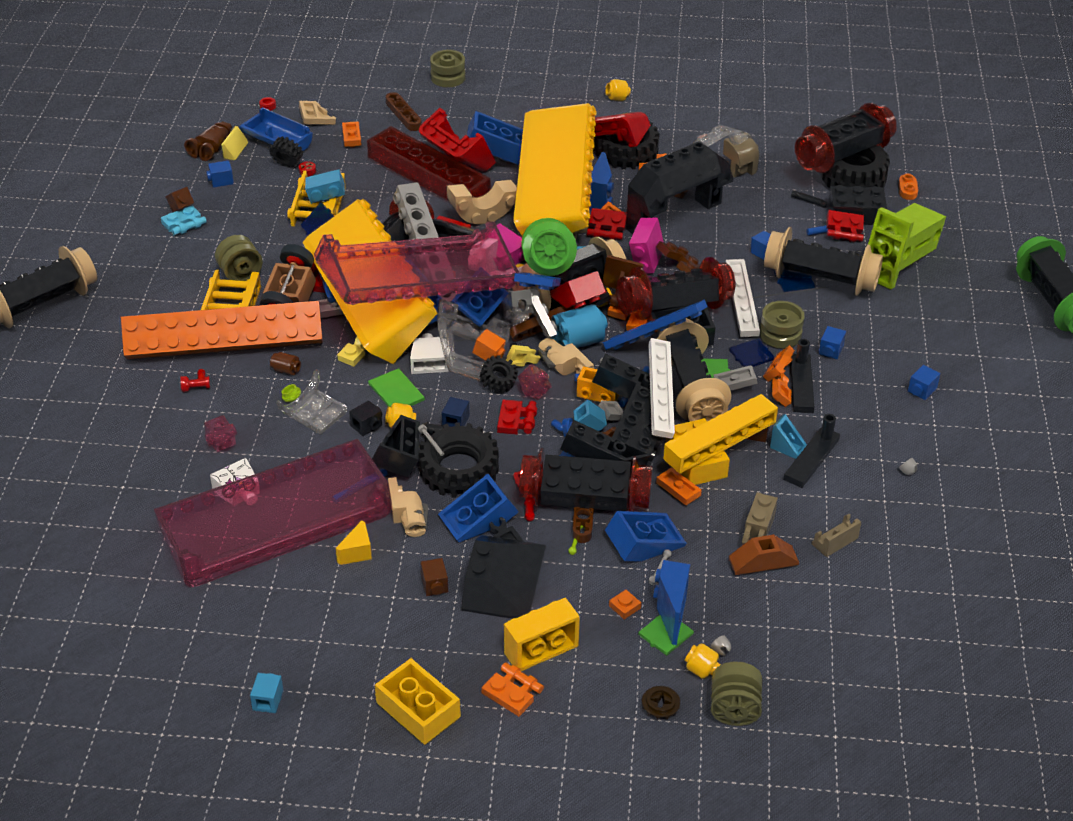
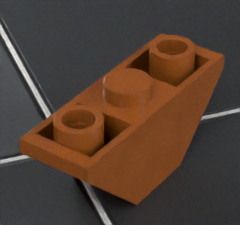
(763, 554)

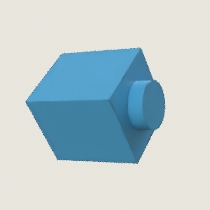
(590, 415)
(266, 692)

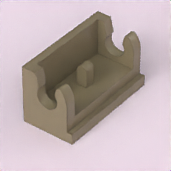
(837, 537)

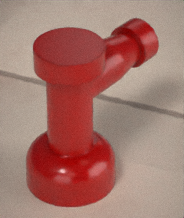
(201, 381)

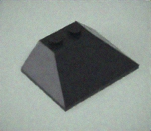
(502, 577)

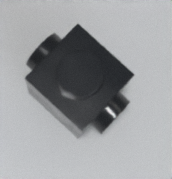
(365, 418)

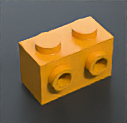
(589, 390)

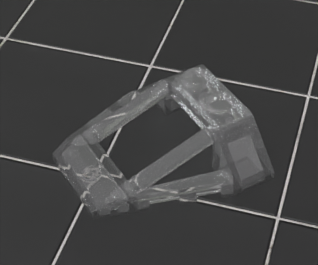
(718, 132)
(452, 324)

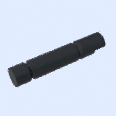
(808, 198)

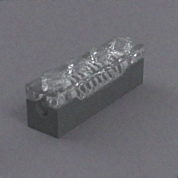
(517, 307)

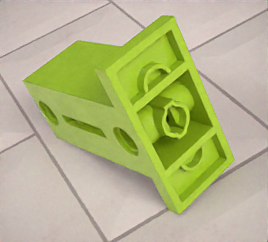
(904, 238)

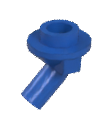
(564, 426)

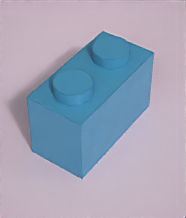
(325, 186)

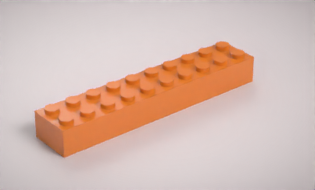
(221, 329)

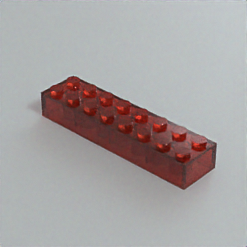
(424, 164)

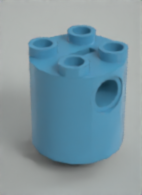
(580, 326)

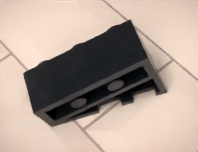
(400, 447)

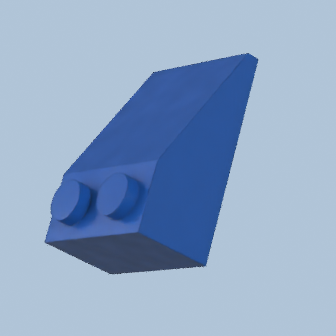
(601, 183)
(479, 304)
(476, 508)
(643, 534)
(672, 595)

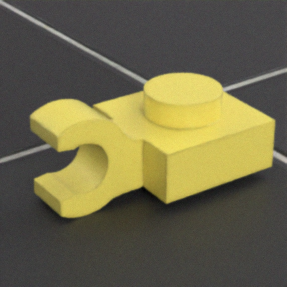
(351, 353)
(521, 355)

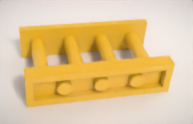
(298, 202)
(248, 297)

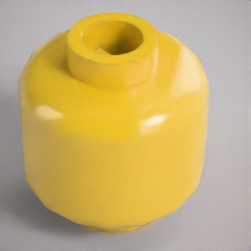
(617, 90)
(396, 410)
(702, 660)

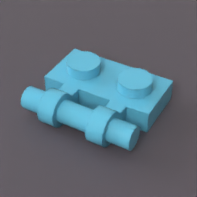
(183, 220)

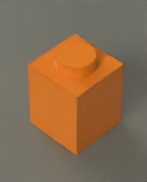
(489, 345)

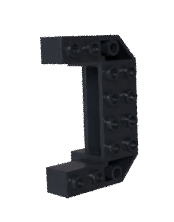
(674, 174)
(634, 429)

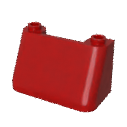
(626, 126)
(468, 150)

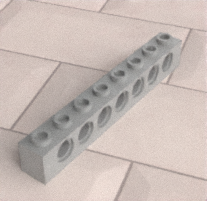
(416, 216)

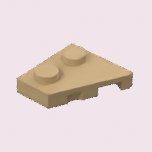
(313, 113)

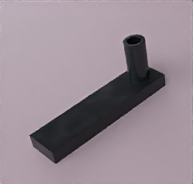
(802, 379)
(813, 453)

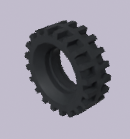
(628, 156)
(455, 441)

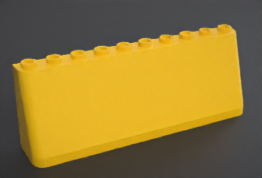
(556, 166)
(381, 326)

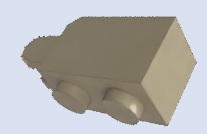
(760, 517)

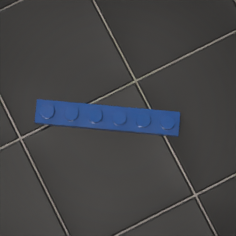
(661, 323)

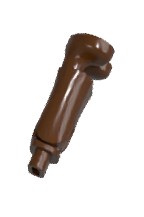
(208, 141)

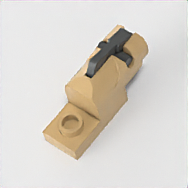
(563, 358)
(408, 509)

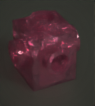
(534, 381)
(220, 433)

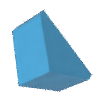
(786, 438)

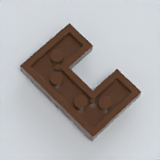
(686, 261)

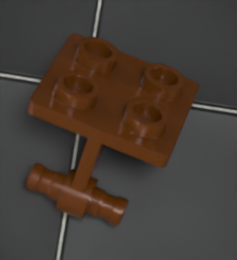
(614, 269)

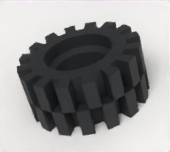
(286, 152)
(495, 382)

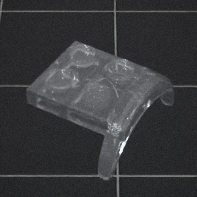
(314, 407)

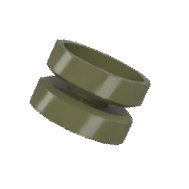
(447, 68)
(238, 257)
(781, 324)

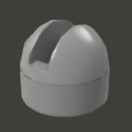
(909, 467)
(721, 645)

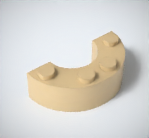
(484, 208)

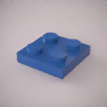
(543, 282)

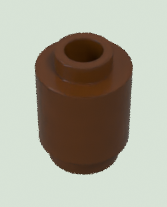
(285, 363)

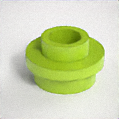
(290, 393)

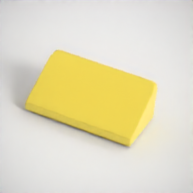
(234, 144)

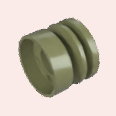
(736, 693)

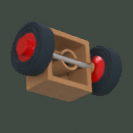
(291, 280)

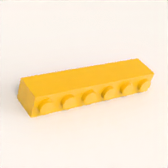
(720, 433)

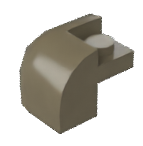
(743, 156)

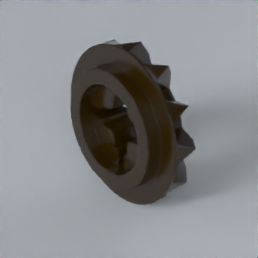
(653, 696)

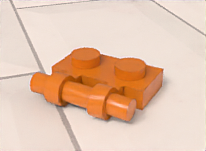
(508, 694)

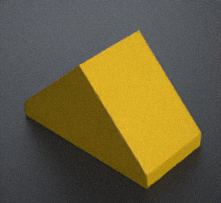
(355, 546)

